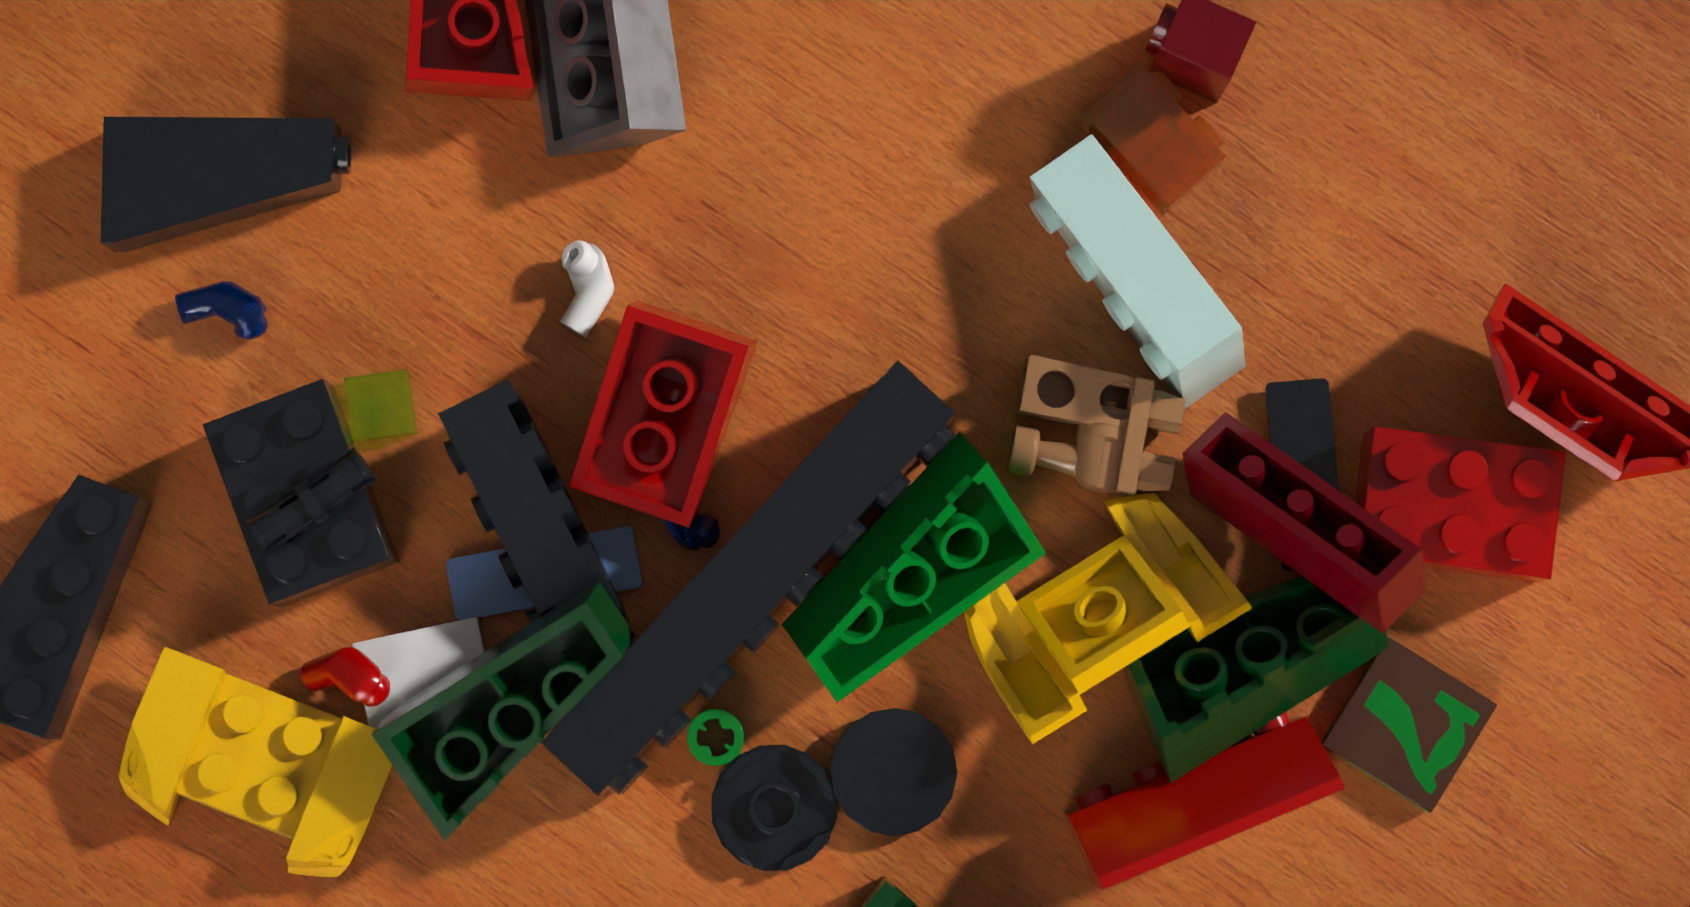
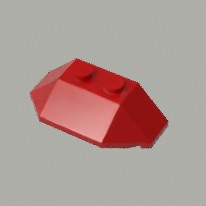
(1583, 393)

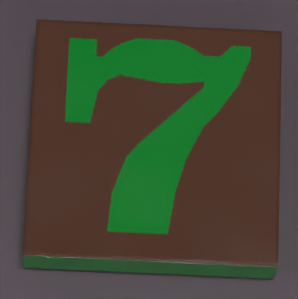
(1408, 725)

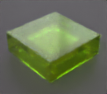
(380, 405)

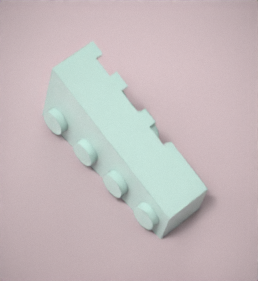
(1139, 270)

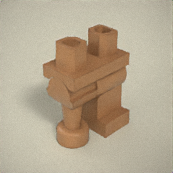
(1110, 422)

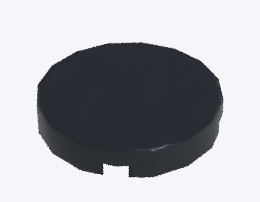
(893, 772)
(774, 807)

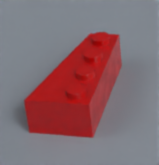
(467, 49)

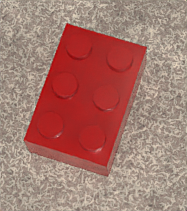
(1465, 500)

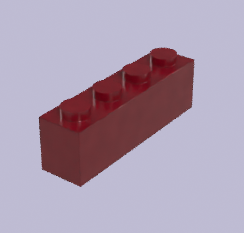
(1305, 522)

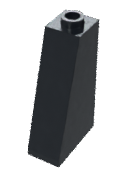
(208, 171)

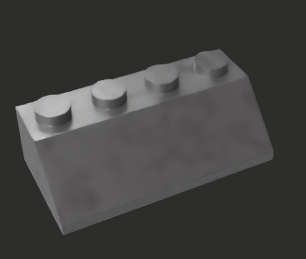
(604, 73)

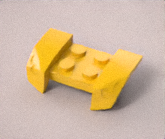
(1100, 614)
(254, 760)

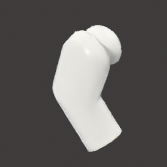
(591, 284)

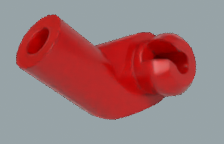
(350, 672)

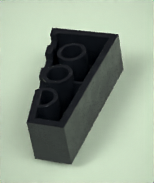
(523, 499)
(61, 601)

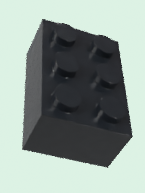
(260, 458)

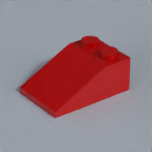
(662, 412)

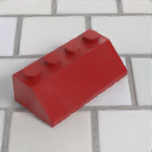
(1228, 794)

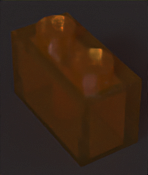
(1154, 137)

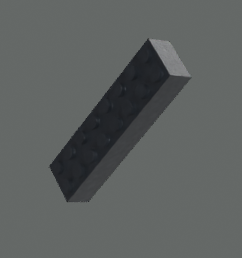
(750, 580)

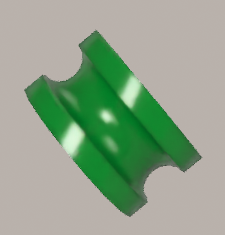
(704, 753)

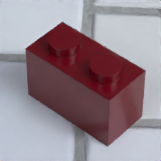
(1199, 45)

